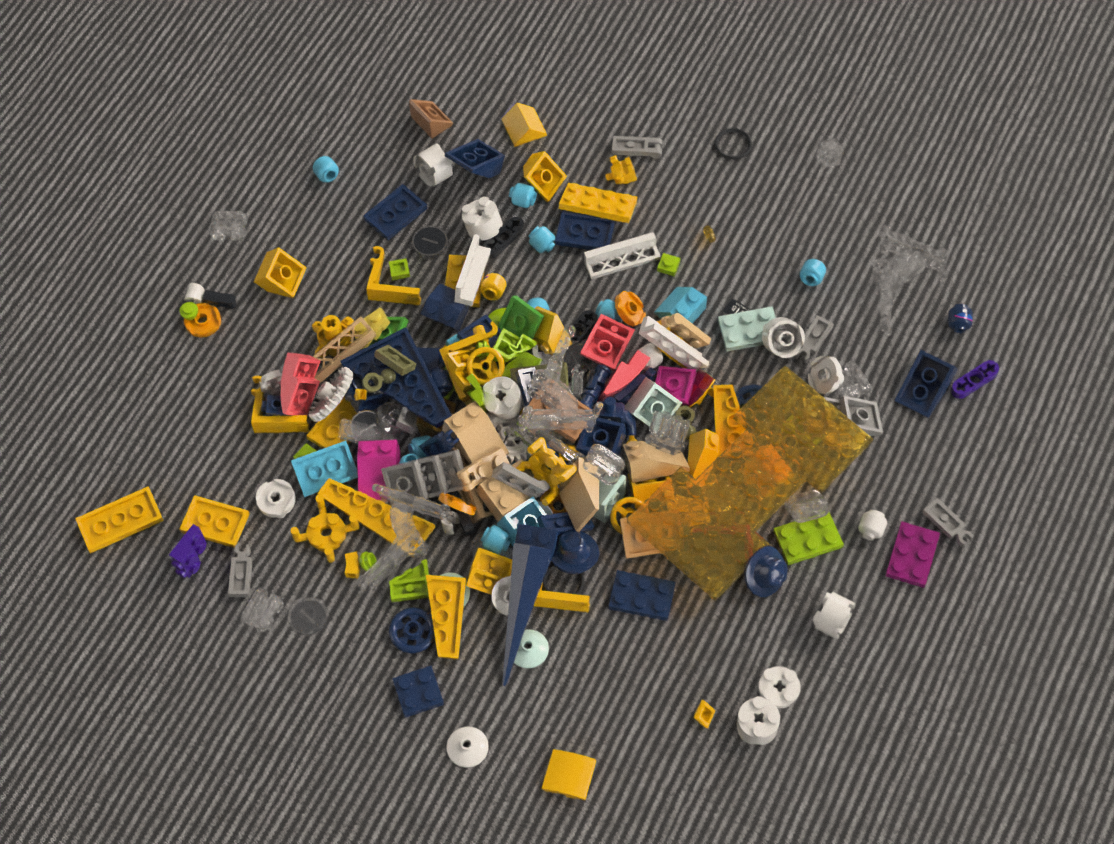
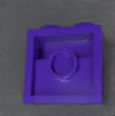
(186, 552)

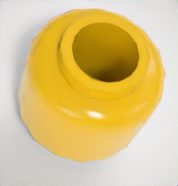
(493, 286)

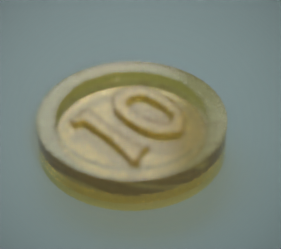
(709, 234)

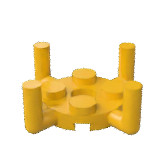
(537, 463)
(325, 521)

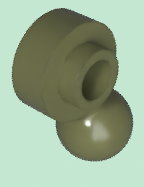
(387, 376)
(689, 414)

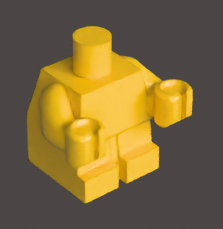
(621, 171)

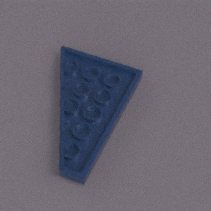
(413, 390)

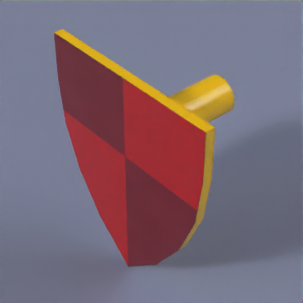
(701, 388)

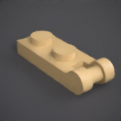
(686, 330)
(481, 469)

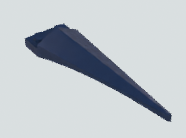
(530, 562)

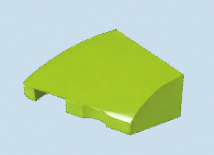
(511, 345)
(476, 392)

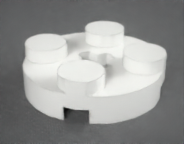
(833, 374)
(271, 383)
(279, 508)
(779, 675)

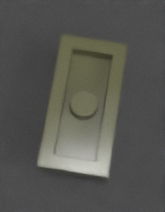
(395, 360)

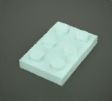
(744, 328)

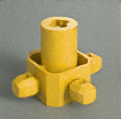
(328, 330)

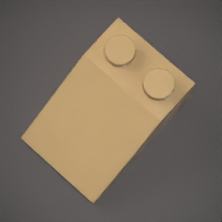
(475, 433)
(648, 463)
(580, 495)
(500, 497)

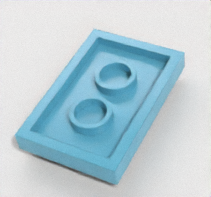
(316, 468)

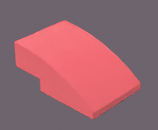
(607, 342)
(624, 375)
(298, 383)

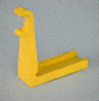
(388, 293)
(464, 344)
(274, 424)
(562, 601)

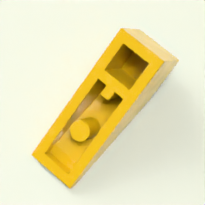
(702, 451)

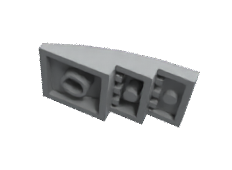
(861, 412)
(426, 476)

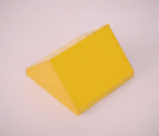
(523, 124)

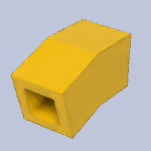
(352, 565)

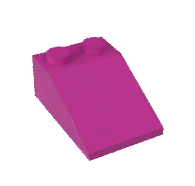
(371, 459)

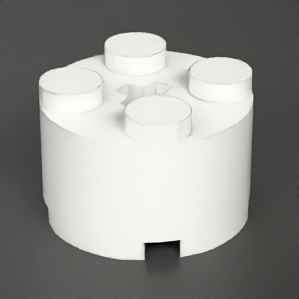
(433, 165)
(482, 218)
(791, 343)
(505, 389)
(833, 615)
(762, 710)

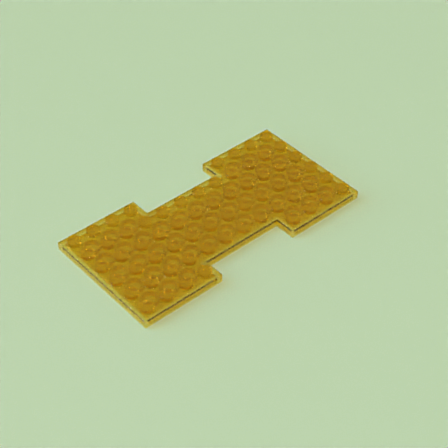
(713, 520)

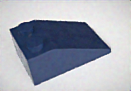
(477, 158)
(926, 383)

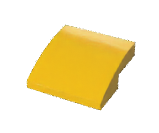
(457, 364)
(487, 570)
(569, 774)

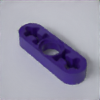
(979, 372)

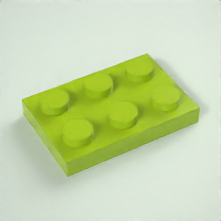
(807, 539)

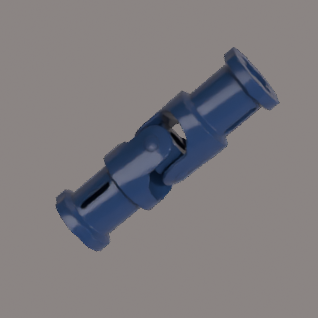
(595, 386)

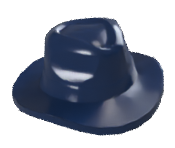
(575, 552)
(765, 572)

